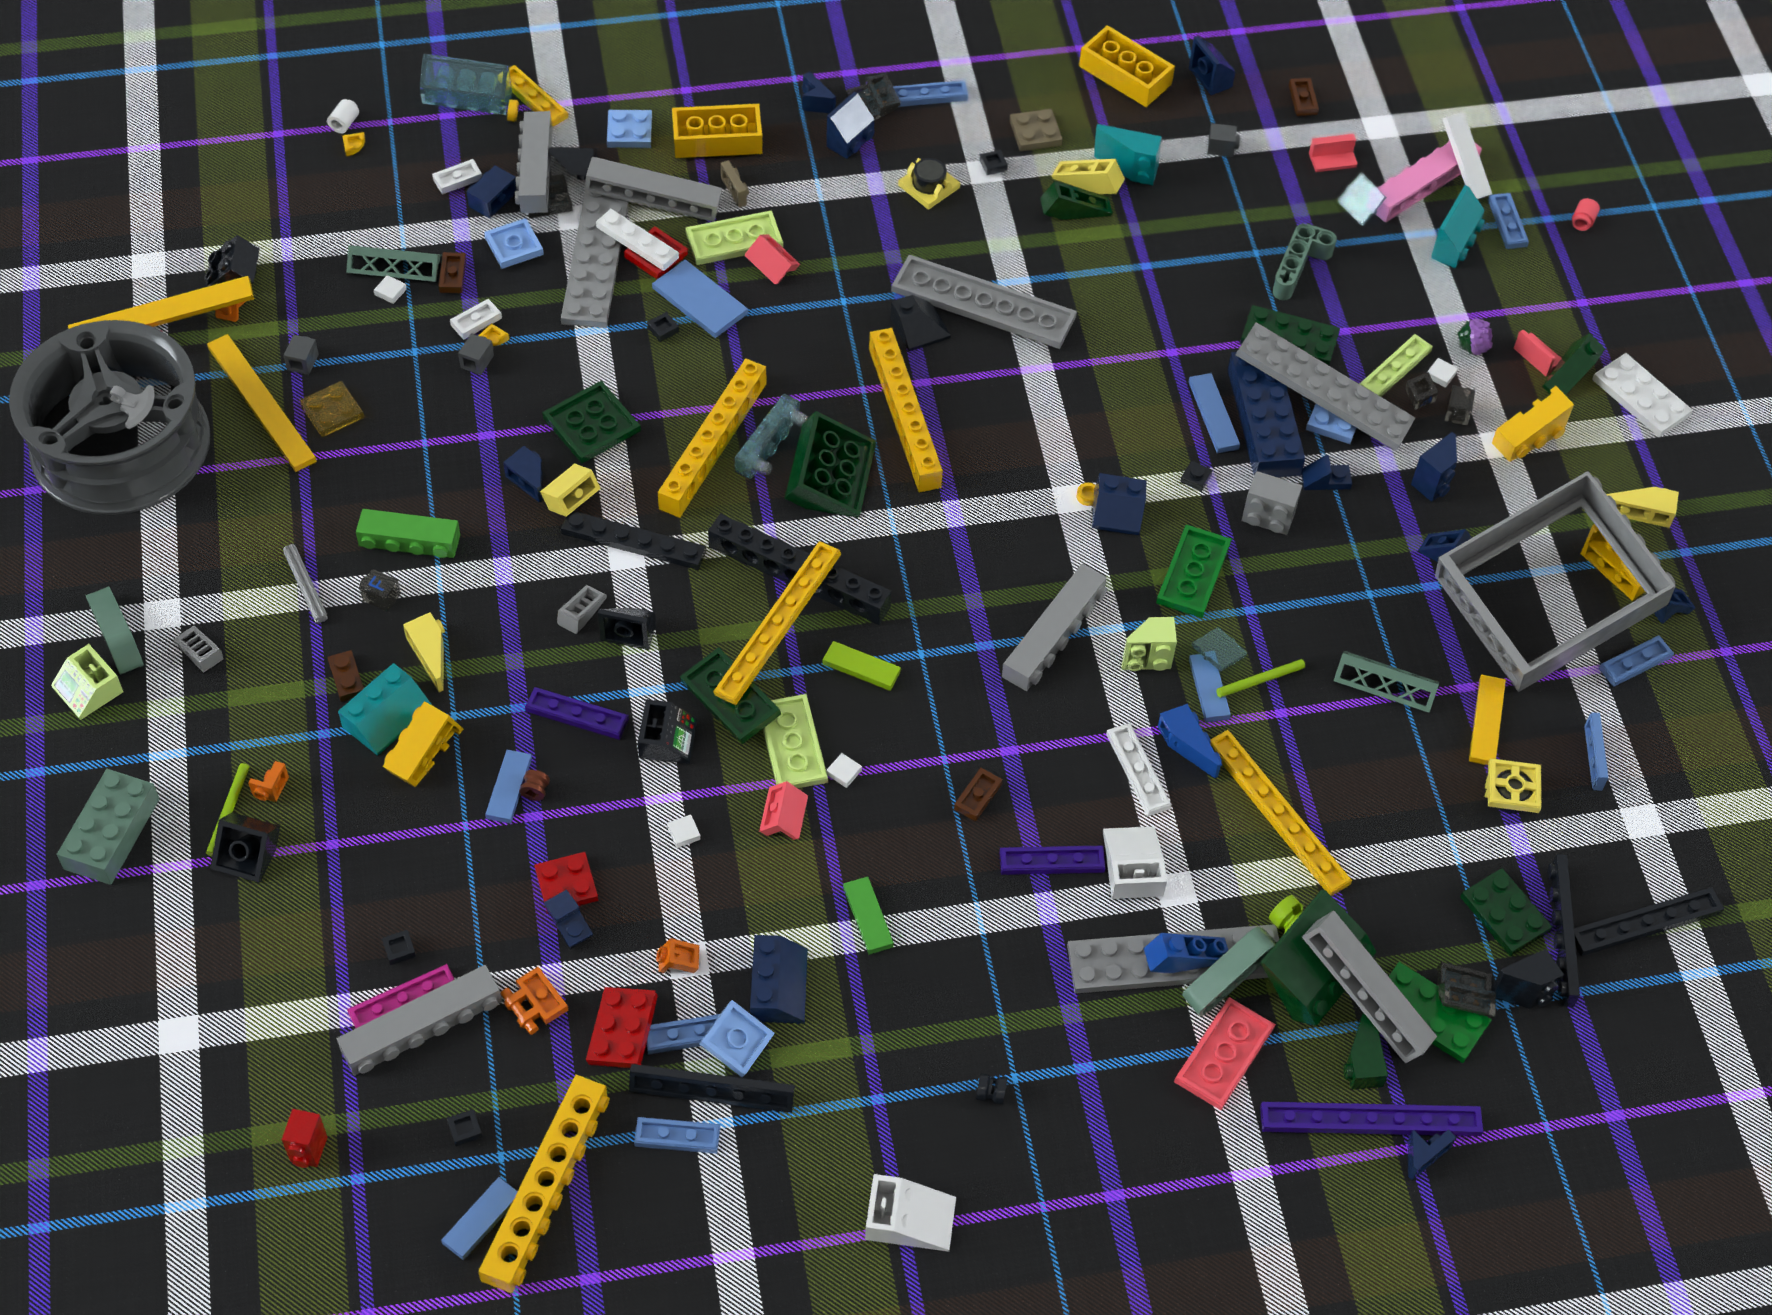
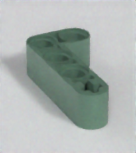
(1305, 242)
(115, 630)
(1229, 971)

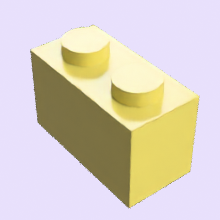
(570, 490)

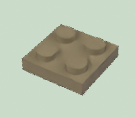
(1035, 130)

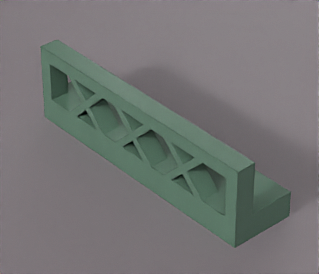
(389, 254)
(1390, 672)

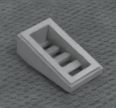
(576, 621)
(207, 660)

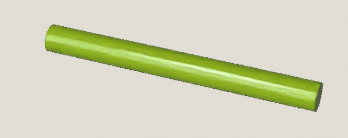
(1260, 678)
(230, 801)

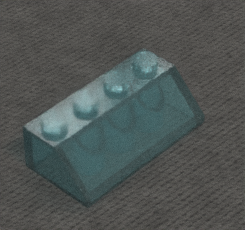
(465, 84)

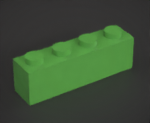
(408, 533)

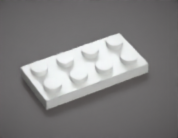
(1642, 395)

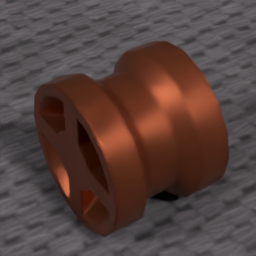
(534, 785)

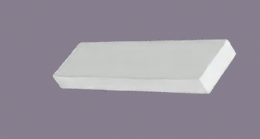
(1467, 154)
(1138, 769)

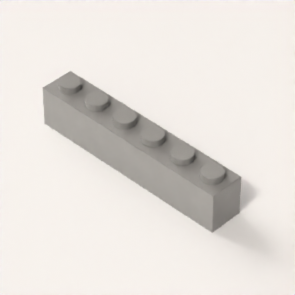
(534, 162)
(653, 189)
(1054, 627)
(1369, 987)
(419, 1020)

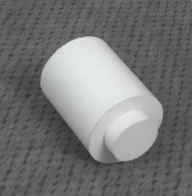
(343, 116)

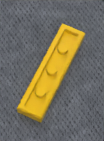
(534, 96)
(1487, 719)

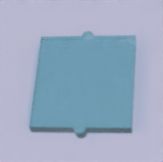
(1362, 199)
(1219, 649)

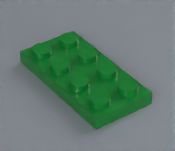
(1194, 571)
(1455, 1029)

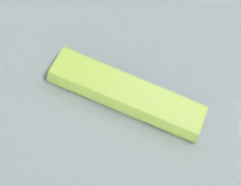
(1397, 365)

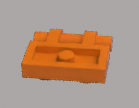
(542, 997)

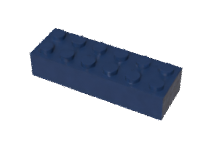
(1266, 420)

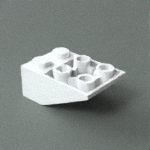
(1134, 862)
(909, 1214)

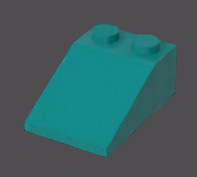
(1134, 151)

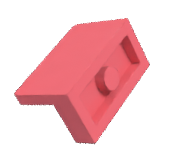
(1333, 152)
(771, 258)
(1536, 352)
(784, 810)

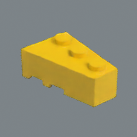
(1535, 427)
(1606, 560)
(421, 743)

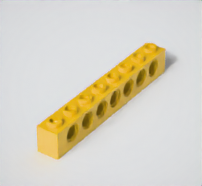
(905, 410)
(712, 438)
(509, 1274)

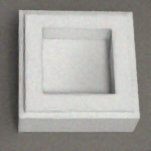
(390, 289)
(1442, 372)
(844, 770)
(683, 831)

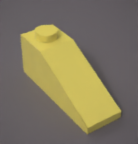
(1096, 176)
(1648, 505)
(427, 642)

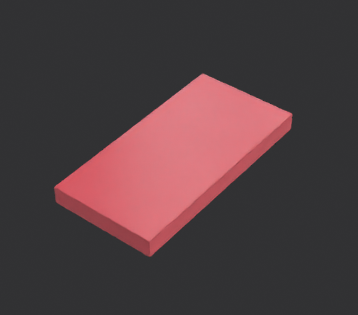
(1224, 1053)

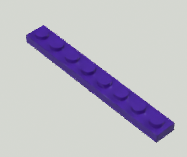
(1370, 1118)

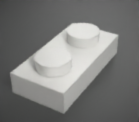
(457, 176)
(475, 319)

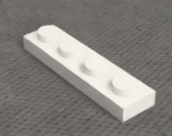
(637, 239)

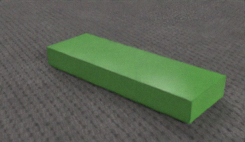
(868, 915)

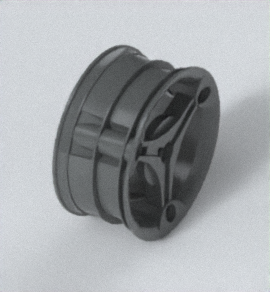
(86, 366)

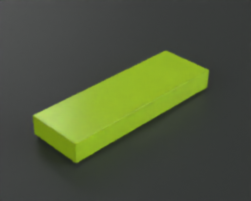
(861, 665)

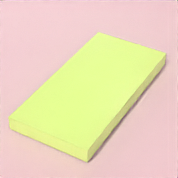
(730, 237)
(795, 744)

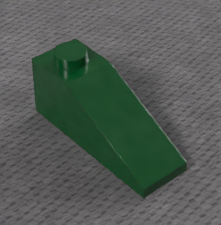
(1074, 203)
(1574, 364)
(1366, 1060)

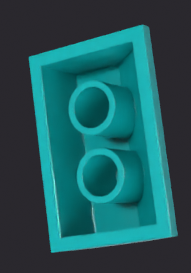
(1459, 229)
(382, 709)

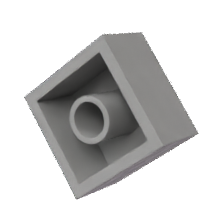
(1271, 503)

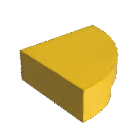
(353, 143)
(495, 334)

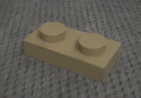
(732, 181)

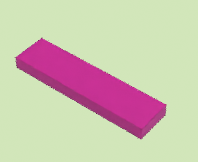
(398, 996)

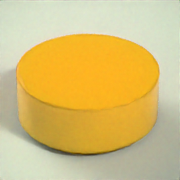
(512, 110)
(1085, 494)

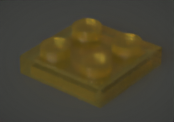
(331, 408)

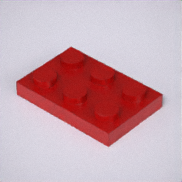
(622, 1027)

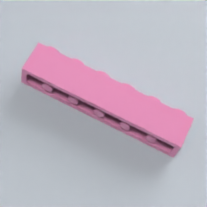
(1418, 181)

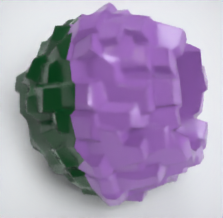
(1475, 336)

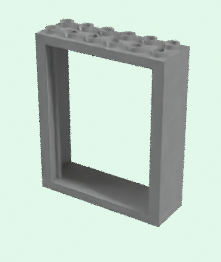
(1616, 528)

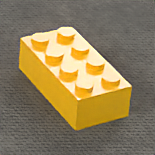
(1126, 66)
(717, 130)

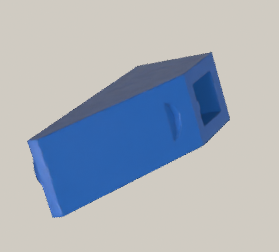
(1184, 735)
(1183, 952)

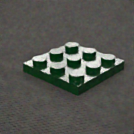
(591, 421)

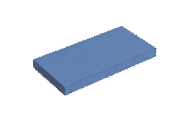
(700, 298)

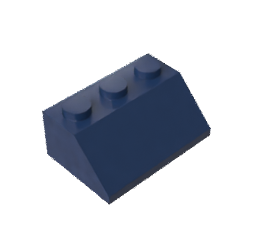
(778, 980)

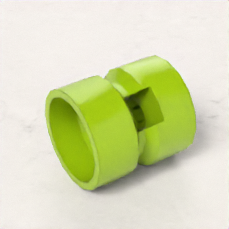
(1286, 913)

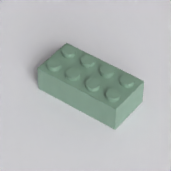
(108, 826)

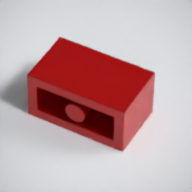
(304, 1138)

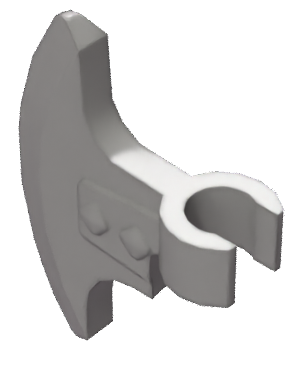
(134, 405)

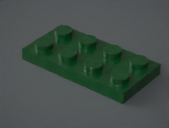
(1310, 336)
(742, 720)

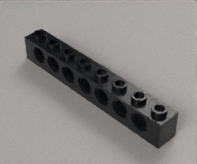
(784, 561)

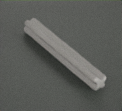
(305, 583)

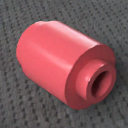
(1585, 214)

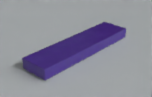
(577, 713)
(1052, 860)

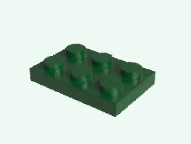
(1506, 912)

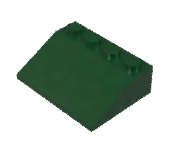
(830, 467)
(1299, 974)

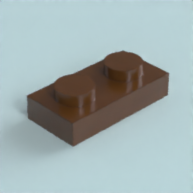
(1303, 97)
(452, 272)
(345, 675)
(978, 794)

